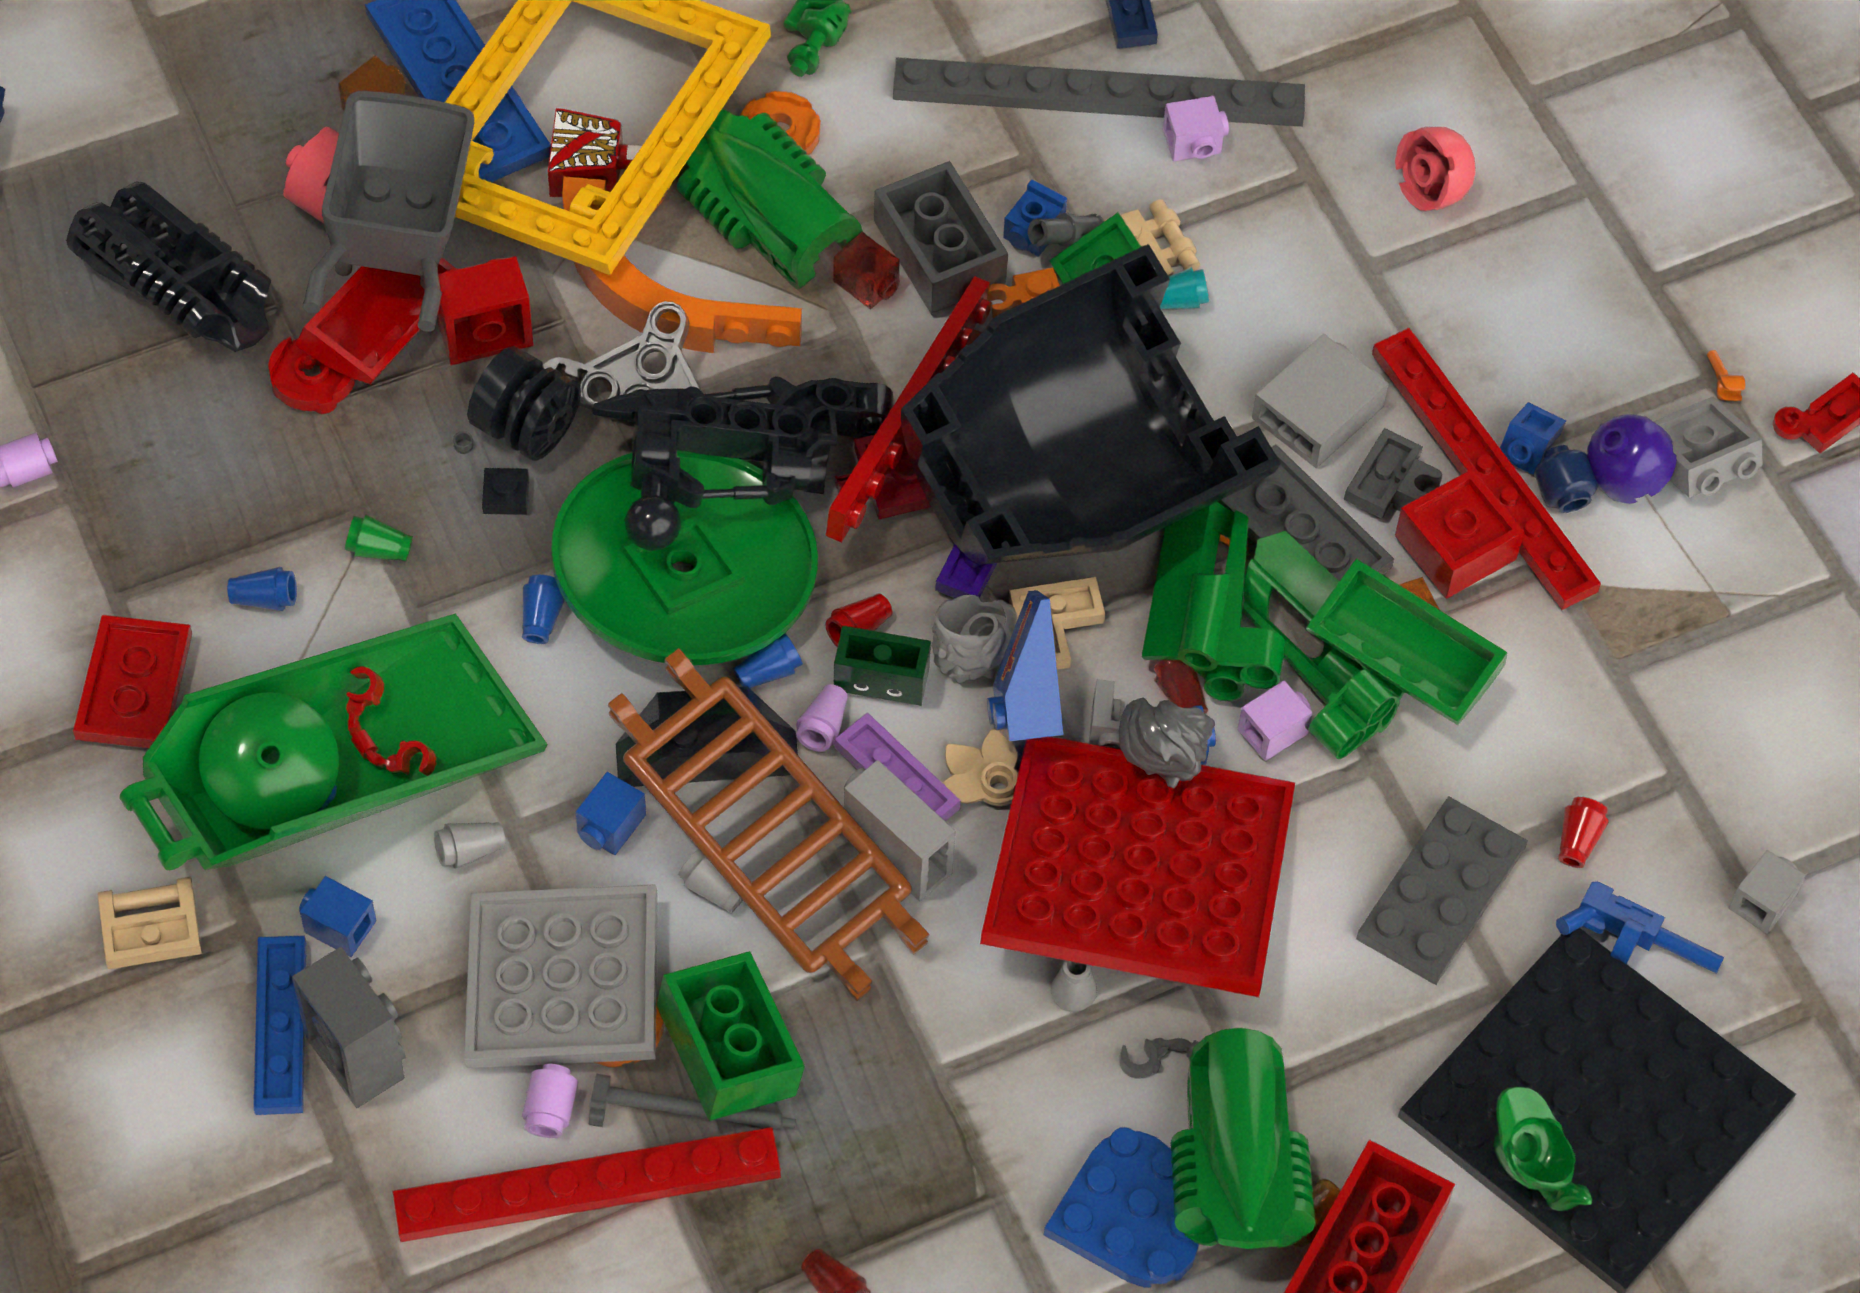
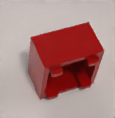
(1459, 533)

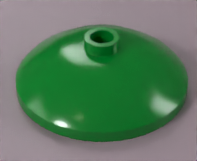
(260, 792)

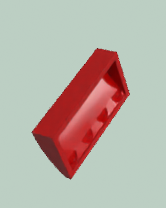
(366, 322)

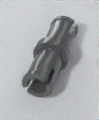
(1063, 229)

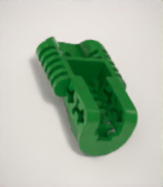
(765, 194)
(1238, 1165)

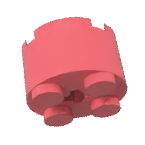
(310, 172)

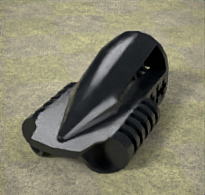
(173, 265)

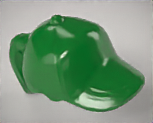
(1536, 1150)

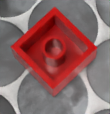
(484, 310)

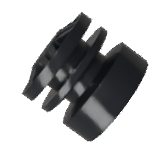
(524, 403)

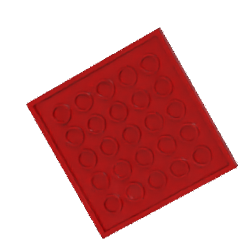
(1137, 872)

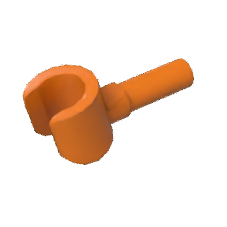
(1728, 386)

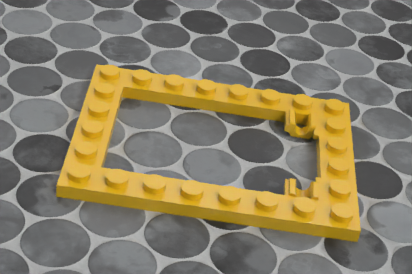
(582, 233)

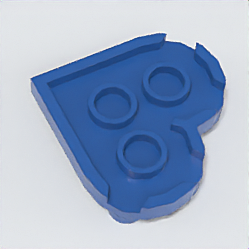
(1124, 1212)

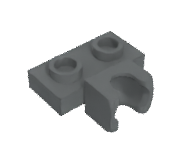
(1391, 475)

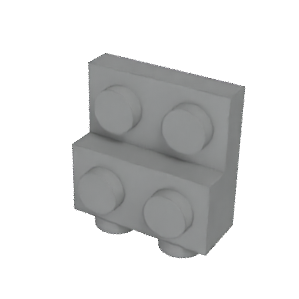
(1710, 447)

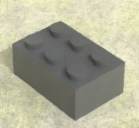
(939, 235)
(350, 1025)

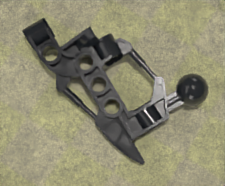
(787, 435)

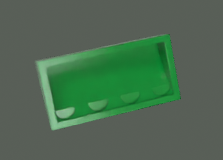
(1408, 642)

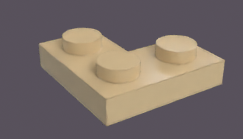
(1072, 606)

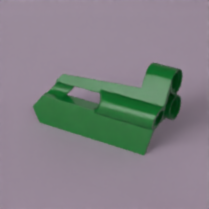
(1200, 613)
(1354, 696)

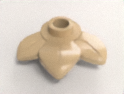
(977, 769)

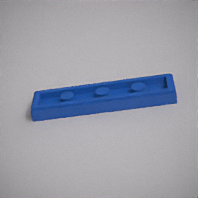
(279, 1027)

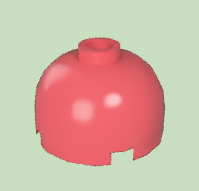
(1435, 167)

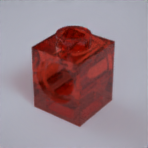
(865, 256)

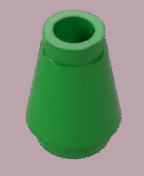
(377, 540)

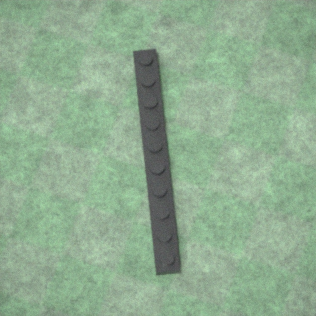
(1092, 90)

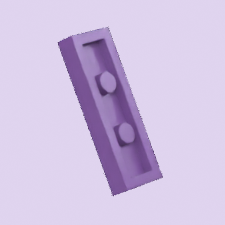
(870, 741)

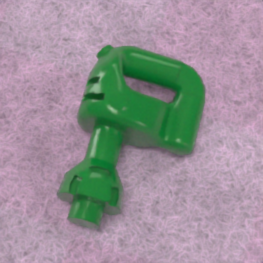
(821, 24)

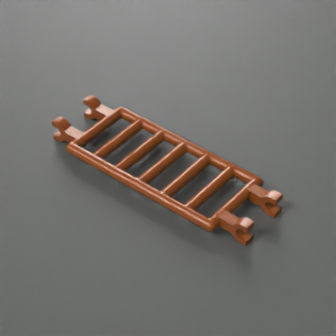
(723, 858)

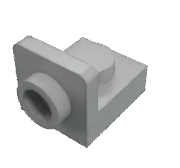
(1105, 716)

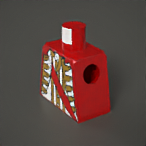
(587, 148)

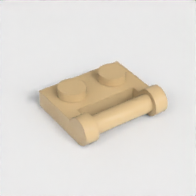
(152, 934)

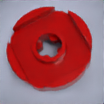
(305, 392)

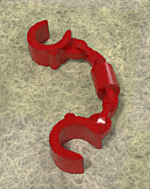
(365, 745)

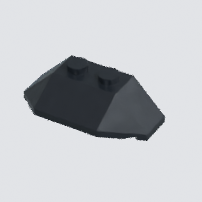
(701, 733)

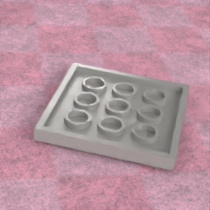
(561, 976)

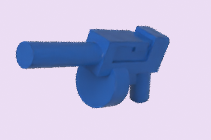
(1634, 926)

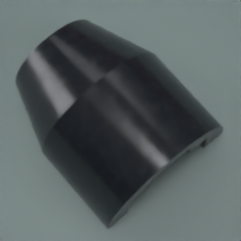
(1074, 425)

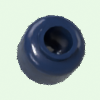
(1566, 479)

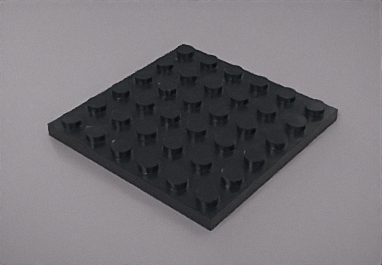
(1634, 1080)

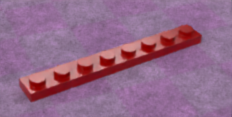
(886, 446)
(1472, 447)
(586, 1184)

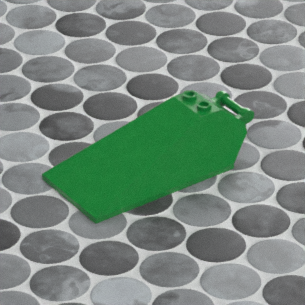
(433, 693)

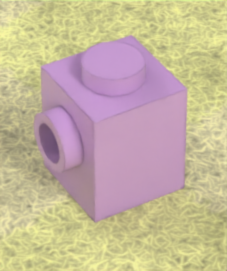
(1194, 128)
(1275, 720)

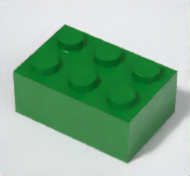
(730, 1035)

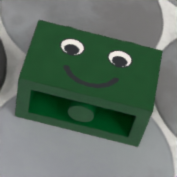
(882, 665)

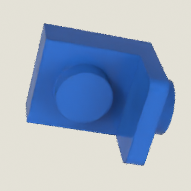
(1531, 436)

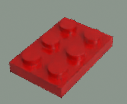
(132, 681)

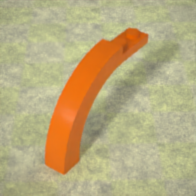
(633, 295)

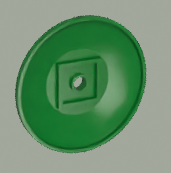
(748, 560)

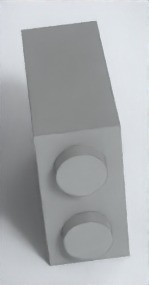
(1320, 400)
(901, 827)

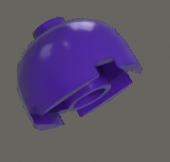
(1631, 457)

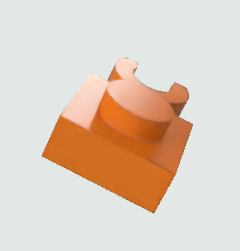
(1023, 288)

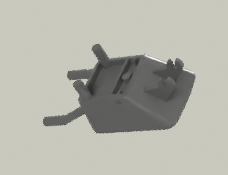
(393, 191)

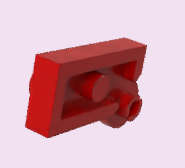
(1826, 418)

